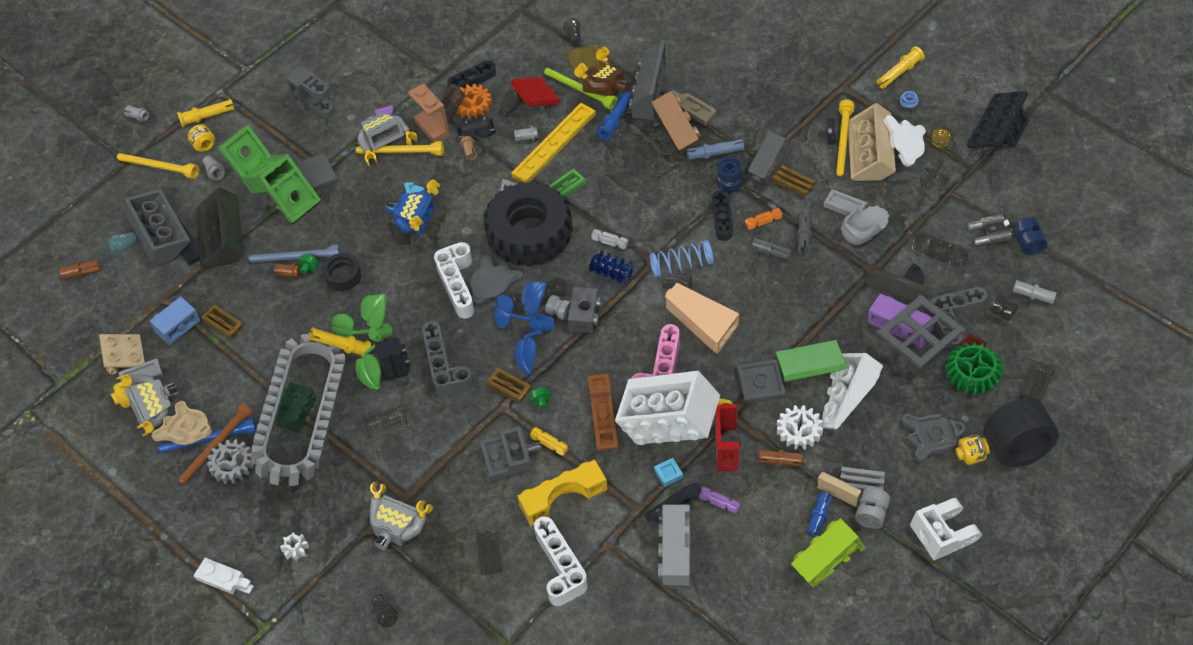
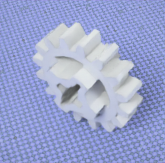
(809, 432)

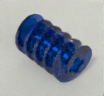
(611, 267)

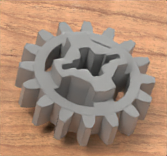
(230, 461)

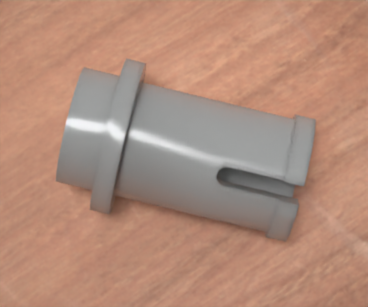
(139, 114)
(526, 134)

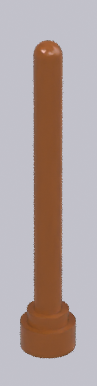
(242, 413)

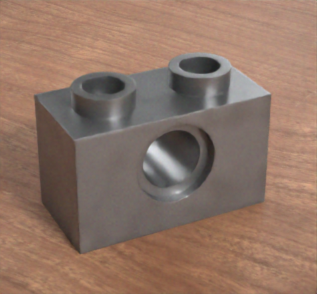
(581, 300)

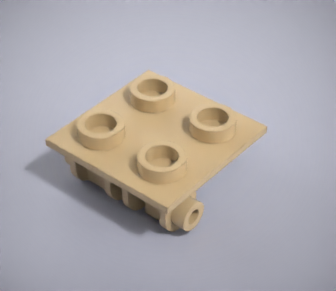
(121, 351)

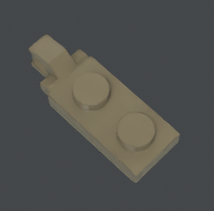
(696, 108)

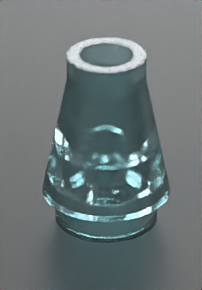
(119, 242)

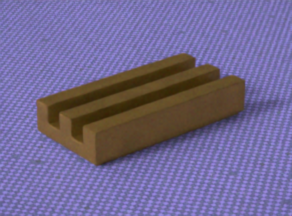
(795, 179)
(232, 329)
(518, 395)

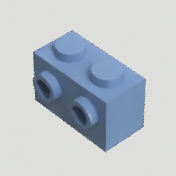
(175, 320)

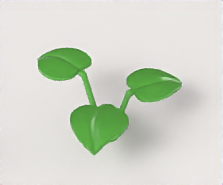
(373, 311)

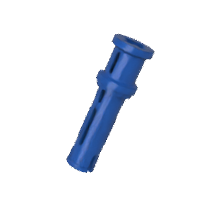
(611, 121)

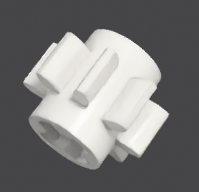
(294, 546)

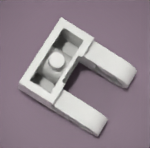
(935, 534)

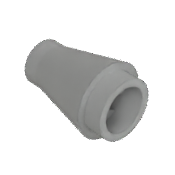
(213, 168)

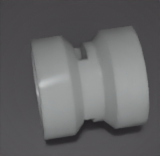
(558, 307)

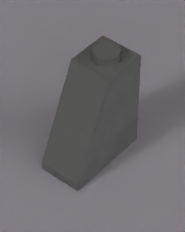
(769, 158)

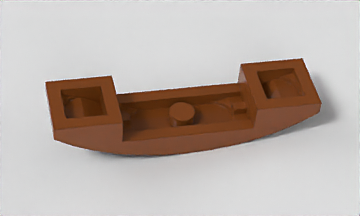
(602, 412)

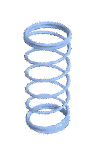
(656, 264)

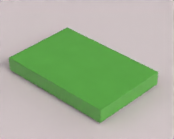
(810, 360)

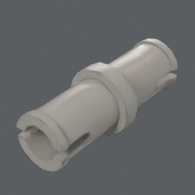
(1034, 292)

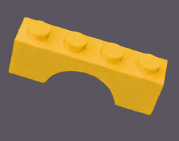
(584, 480)

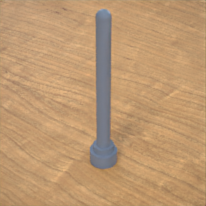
(330, 251)

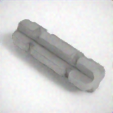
(610, 239)

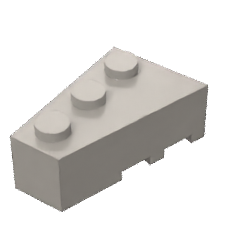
(675, 545)

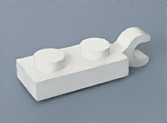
(222, 577)

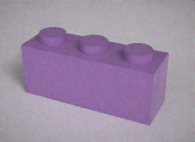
(887, 308)

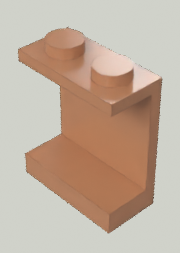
(433, 118)

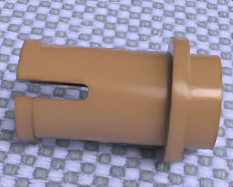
(467, 144)

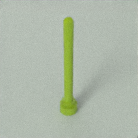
(608, 101)

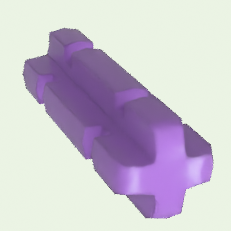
(719, 500)

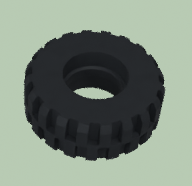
(523, 202)

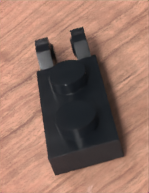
(688, 492)

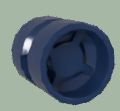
(729, 174)
(1030, 236)

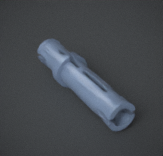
(715, 149)

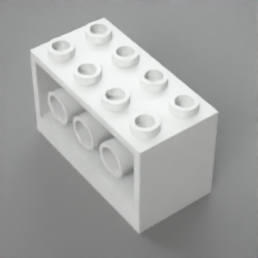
(668, 408)

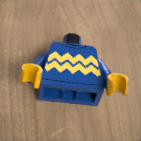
(414, 209)

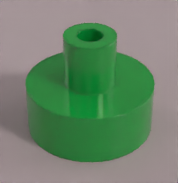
(308, 263)
(540, 397)

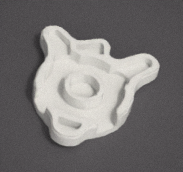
(906, 139)

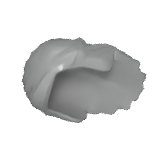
(863, 225)

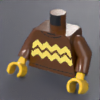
(603, 77)

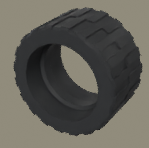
(1021, 432)

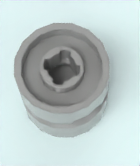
(872, 508)

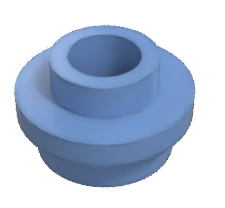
(909, 99)

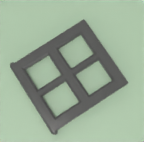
(938, 345)

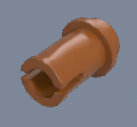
(287, 270)

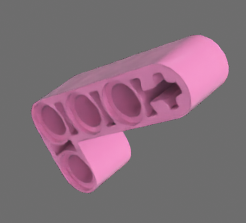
(665, 362)

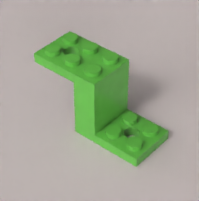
(269, 173)

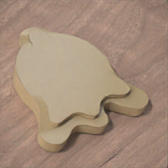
(184, 427)

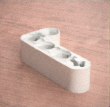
(448, 263)
(558, 556)

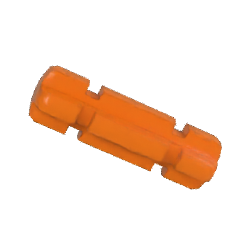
(763, 218)

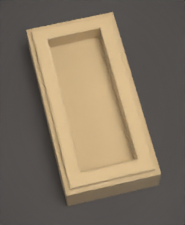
(839, 489)

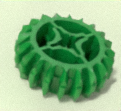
(985, 375)

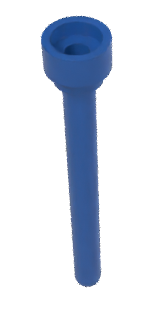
(248, 426)

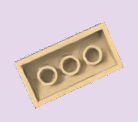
(870, 145)

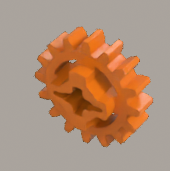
(475, 102)

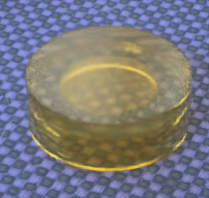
(940, 138)

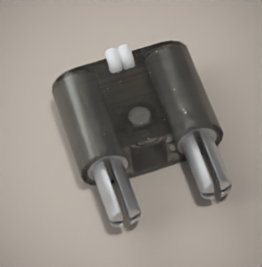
(995, 229)

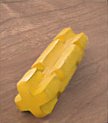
(549, 441)

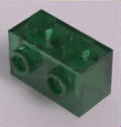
(295, 407)

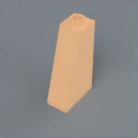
(703, 316)

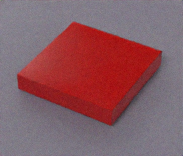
(535, 91)

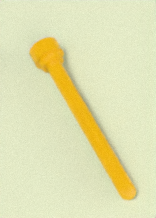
(846, 108)
(435, 148)
(190, 170)

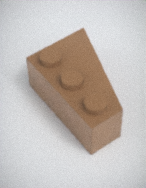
(676, 121)

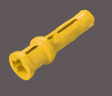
(906, 63)
(196, 115)
(349, 344)

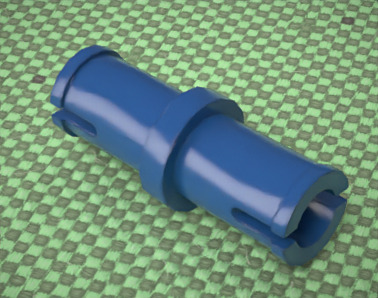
(819, 514)

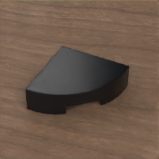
(830, 131)
(915, 274)

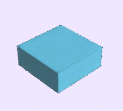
(668, 472)

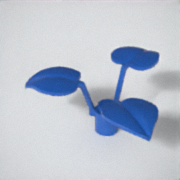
(531, 298)

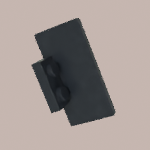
(1001, 121)

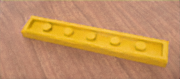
(553, 143)

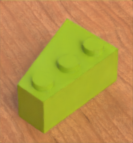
(827, 552)

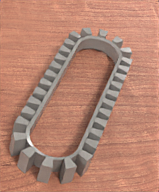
(272, 404)

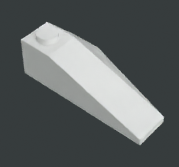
(849, 387)

